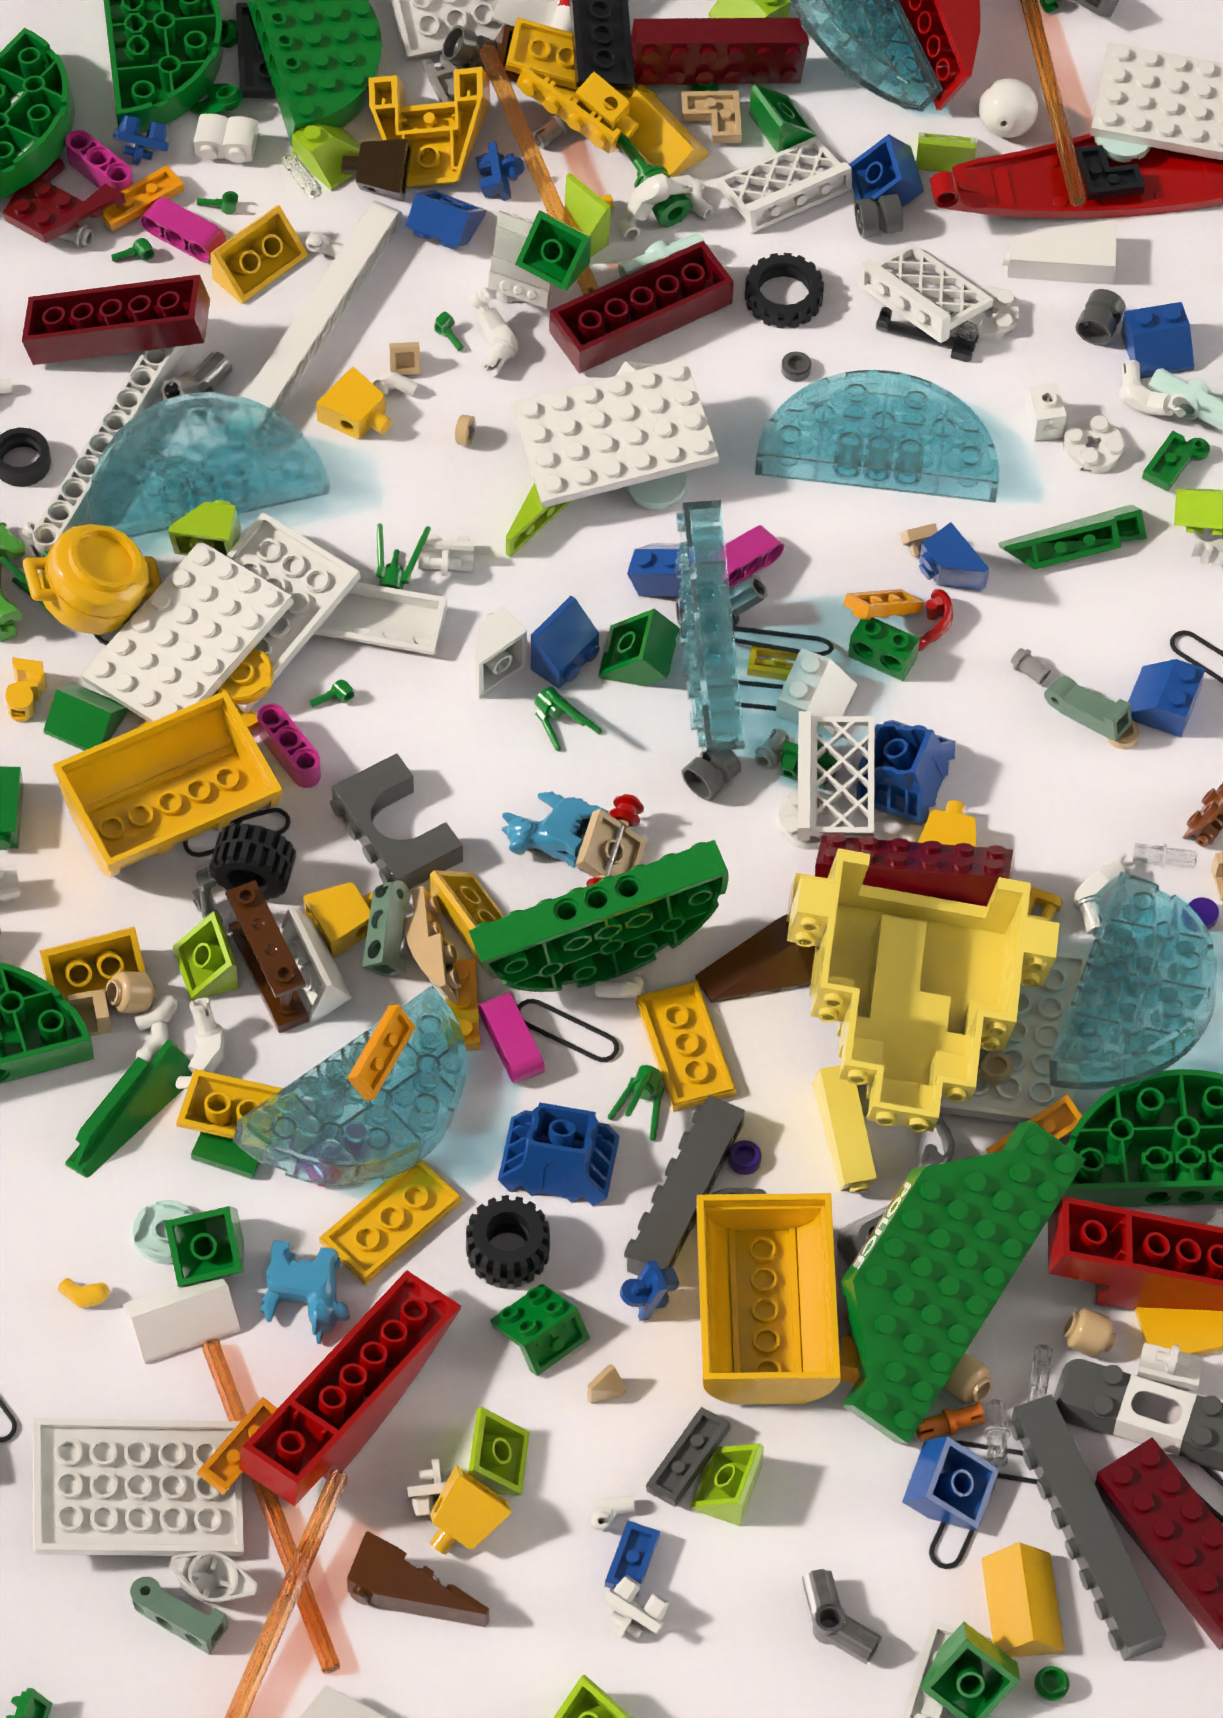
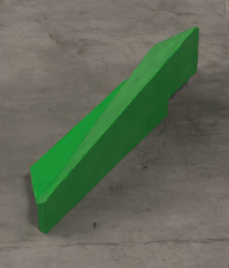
(1078, 538)
(129, 1107)

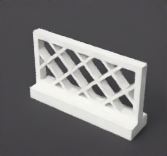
(792, 196)
(912, 301)
(808, 769)

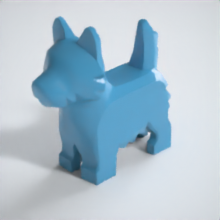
(557, 833)
(305, 1283)

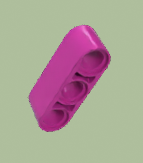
(96, 161)
(182, 229)
(751, 553)
(287, 733)
(511, 1038)

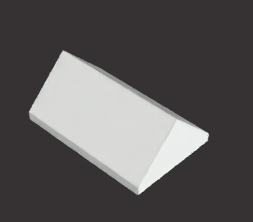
(324, 984)
(181, 1318)

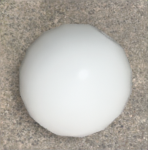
(1008, 108)

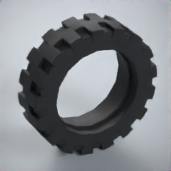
(786, 266)

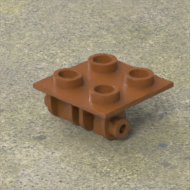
(1209, 820)

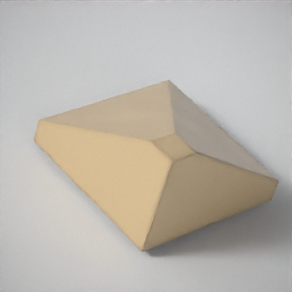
(605, 1386)

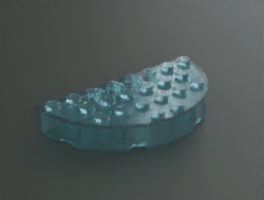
(872, 47)
(881, 435)
(198, 453)
(708, 628)
(1140, 992)
(334, 1137)

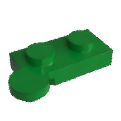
(1173, 458)

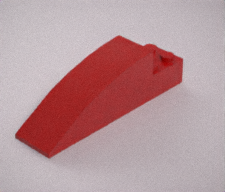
(949, 39)
(1137, 1256)
(349, 1391)

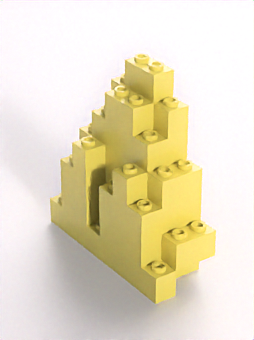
(916, 982)

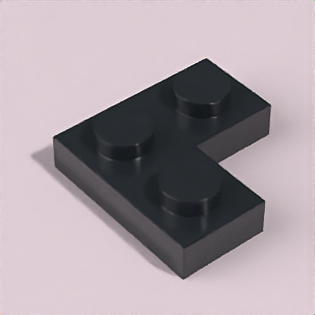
(1106, 181)

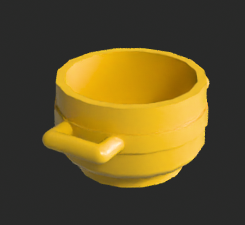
(92, 578)

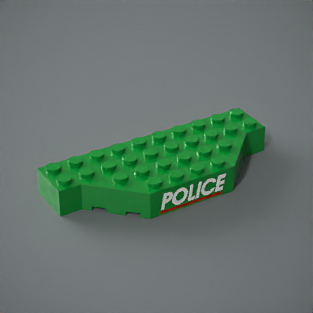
(941, 1268)

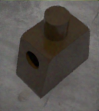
(381, 167)

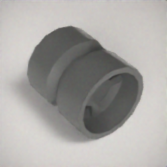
(463, 47)
(878, 215)
(1100, 317)
(709, 771)

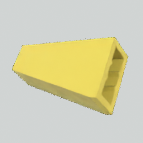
(844, 1130)

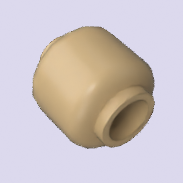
(130, 992)
(1089, 1333)
(969, 1381)

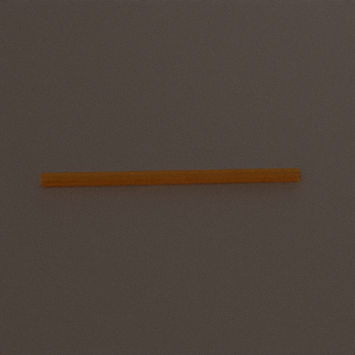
(1054, 102)
(529, 148)
(273, 1514)
(288, 1595)

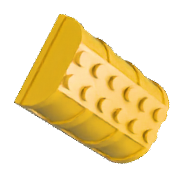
(166, 783)
(767, 1297)

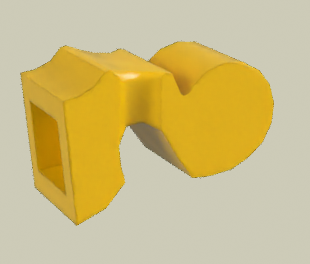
(28, 688)

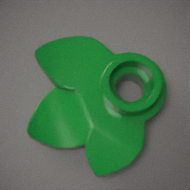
(220, 98)

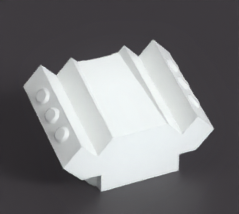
(505, 278)

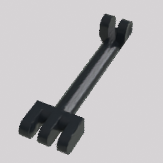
(961, 348)

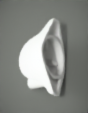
(212, 1577)

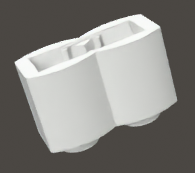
(226, 138)

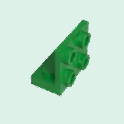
(542, 1327)

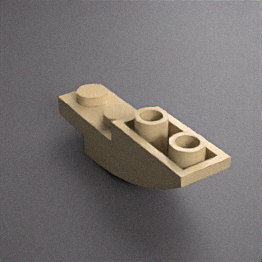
(429, 946)

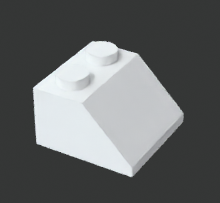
(499, 650)
(817, 687)

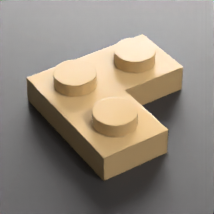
(718, 107)

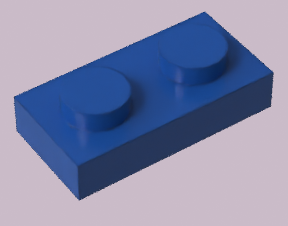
(633, 1554)

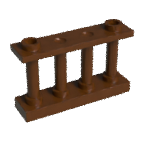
(267, 956)

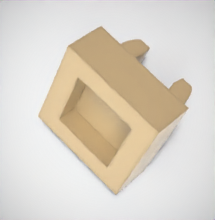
(405, 358)
(917, 536)

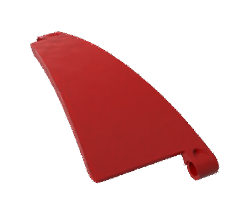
(1034, 185)

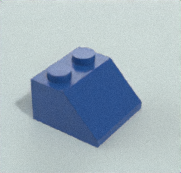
(886, 170)
(444, 218)
(1158, 338)
(952, 561)
(654, 570)
(564, 644)
(1166, 695)
(950, 1484)

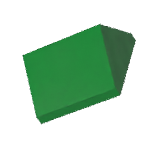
(778, 118)
(555, 251)
(83, 717)

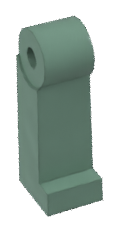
(1089, 708)
(386, 929)
(178, 1616)

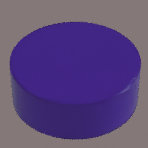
(1206, 910)
(744, 1157)

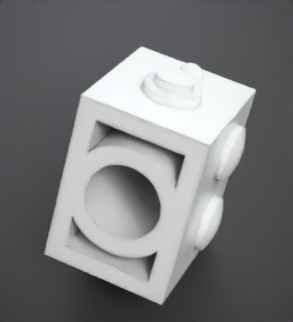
(1045, 411)

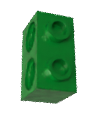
(883, 647)

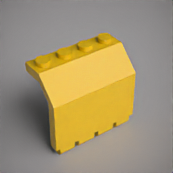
(562, 102)

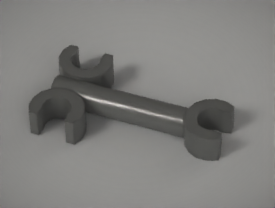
(204, 894)

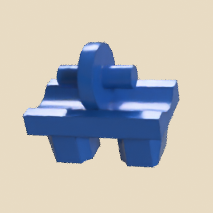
(128, 132)
(501, 169)
(649, 1289)

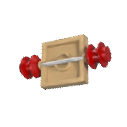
(609, 844)

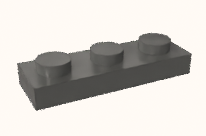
(688, 1456)

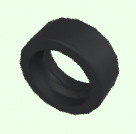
(28, 474)

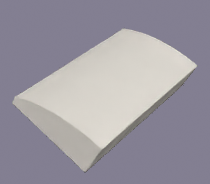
(388, 618)

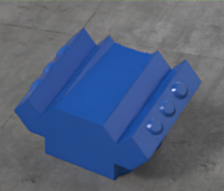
(907, 769)
(559, 1153)

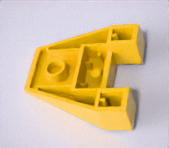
(438, 132)

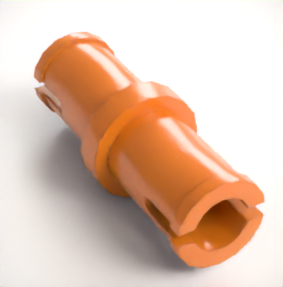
(950, 1421)

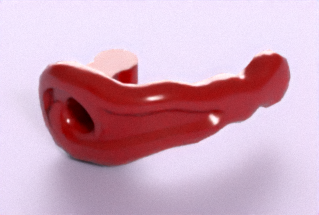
(937, 606)

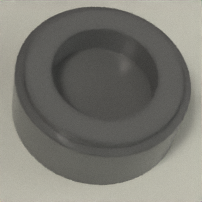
(796, 366)

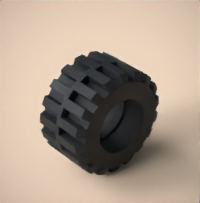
(252, 854)
(508, 1217)

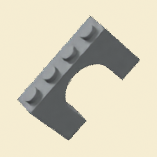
(410, 860)

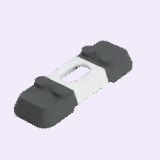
(1101, 1401)

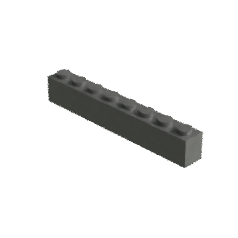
(1087, 1527)

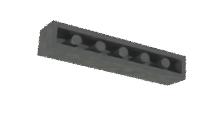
(691, 1174)

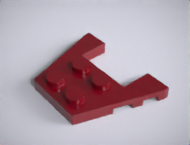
(50, 211)

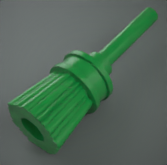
(671, 210)

